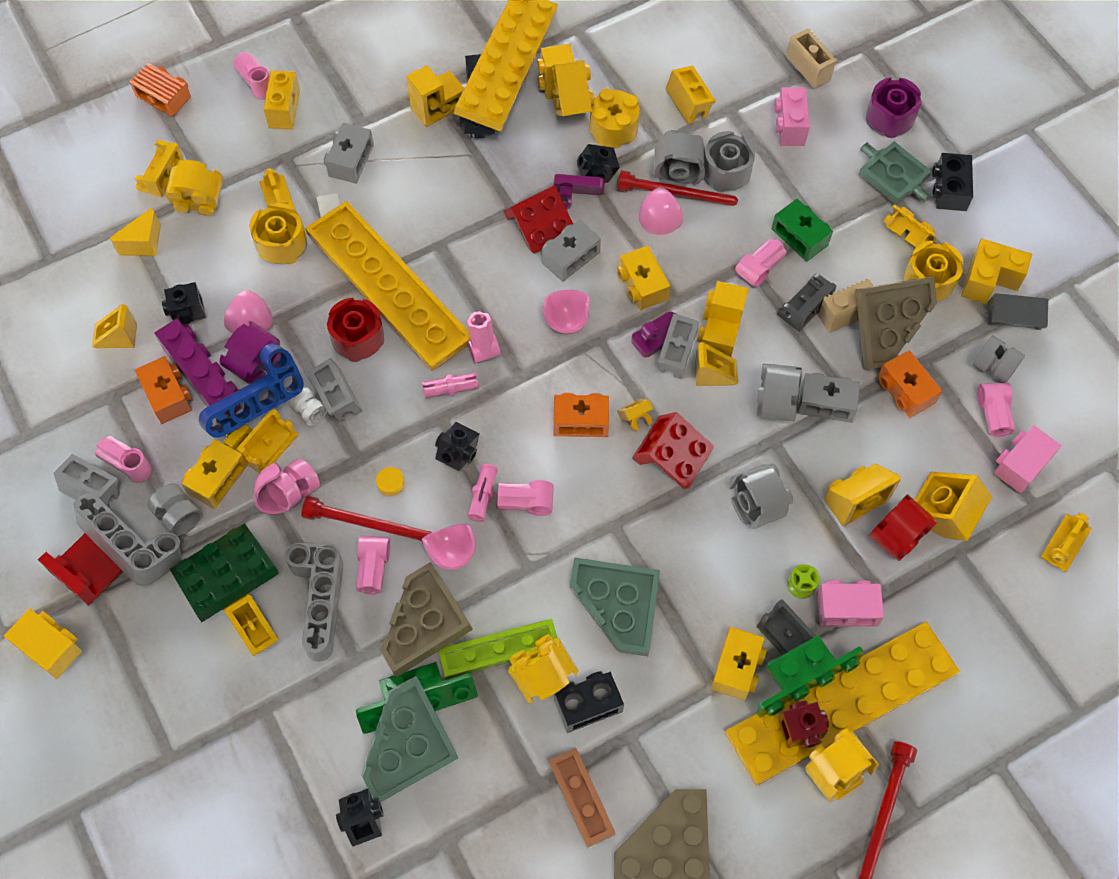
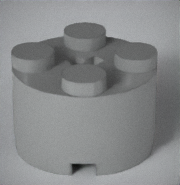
(679, 158)
(728, 161)
(779, 392)
(760, 495)

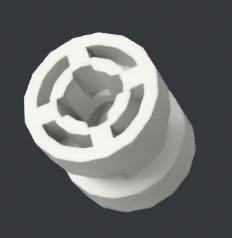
(308, 406)

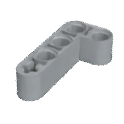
(121, 536)
(317, 601)

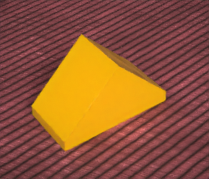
(139, 236)
(115, 329)
(714, 367)
(250, 624)

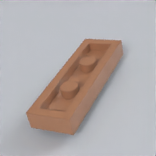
(581, 798)

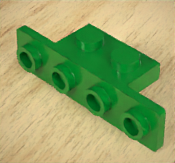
(803, 669)
(439, 692)

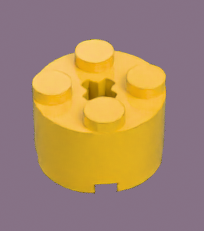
(614, 118)
(194, 187)
(278, 233)
(936, 261)
(542, 669)
(840, 766)

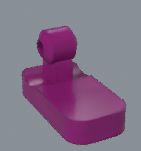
(579, 185)
(652, 335)

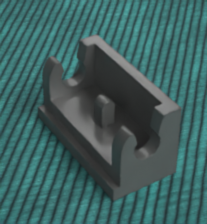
(806, 302)
(1018, 310)
(784, 628)

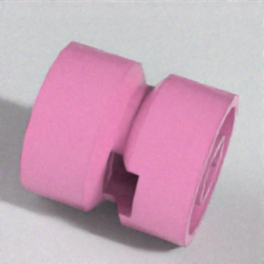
(296, 482)

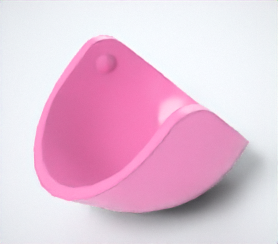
(660, 212)
(245, 308)
(566, 310)
(261, 497)
(450, 546)

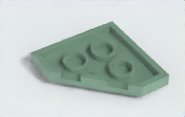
(618, 600)
(406, 742)

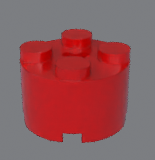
(355, 329)
(903, 528)

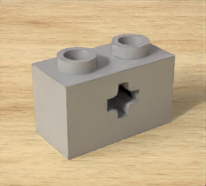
(349, 152)
(570, 250)
(838, 406)

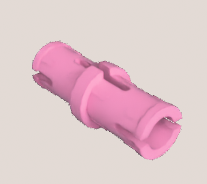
(450, 385)
(483, 492)

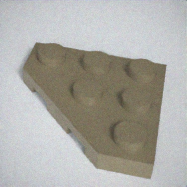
(891, 317)
(422, 621)
(669, 842)

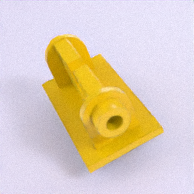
(275, 188)
(903, 220)
(1067, 541)

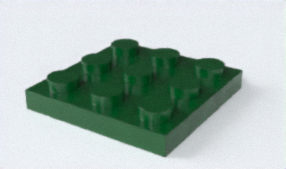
(223, 572)

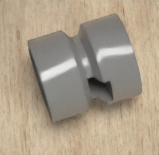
(998, 359)
(174, 509)

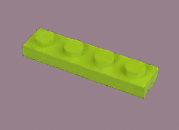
(492, 649)

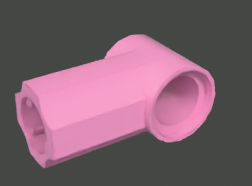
(253, 74)
(757, 266)
(482, 340)
(996, 402)
(124, 458)
(535, 497)
(372, 556)

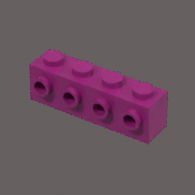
(194, 363)

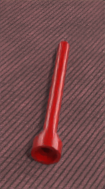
(628, 182)
(313, 509)
(903, 755)

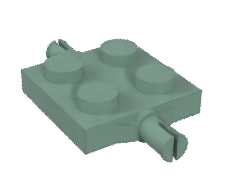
(895, 172)

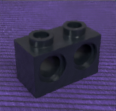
(953, 181)
(592, 709)

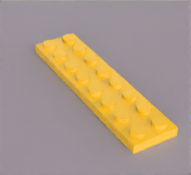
(505, 62)
(389, 285)
(851, 701)

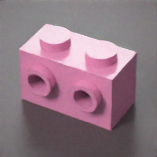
(792, 116)
(1026, 459)
(850, 604)

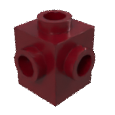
(804, 724)

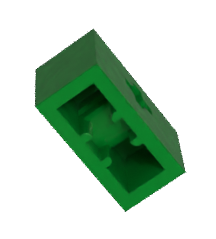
(802, 229)

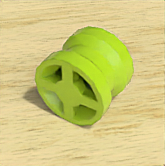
(805, 575)

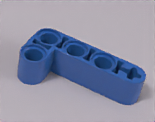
(250, 394)

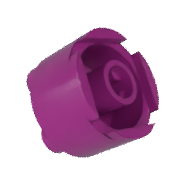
(893, 106)
(244, 352)

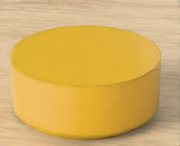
(390, 481)

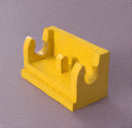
(689, 93)
(158, 172)
(267, 441)

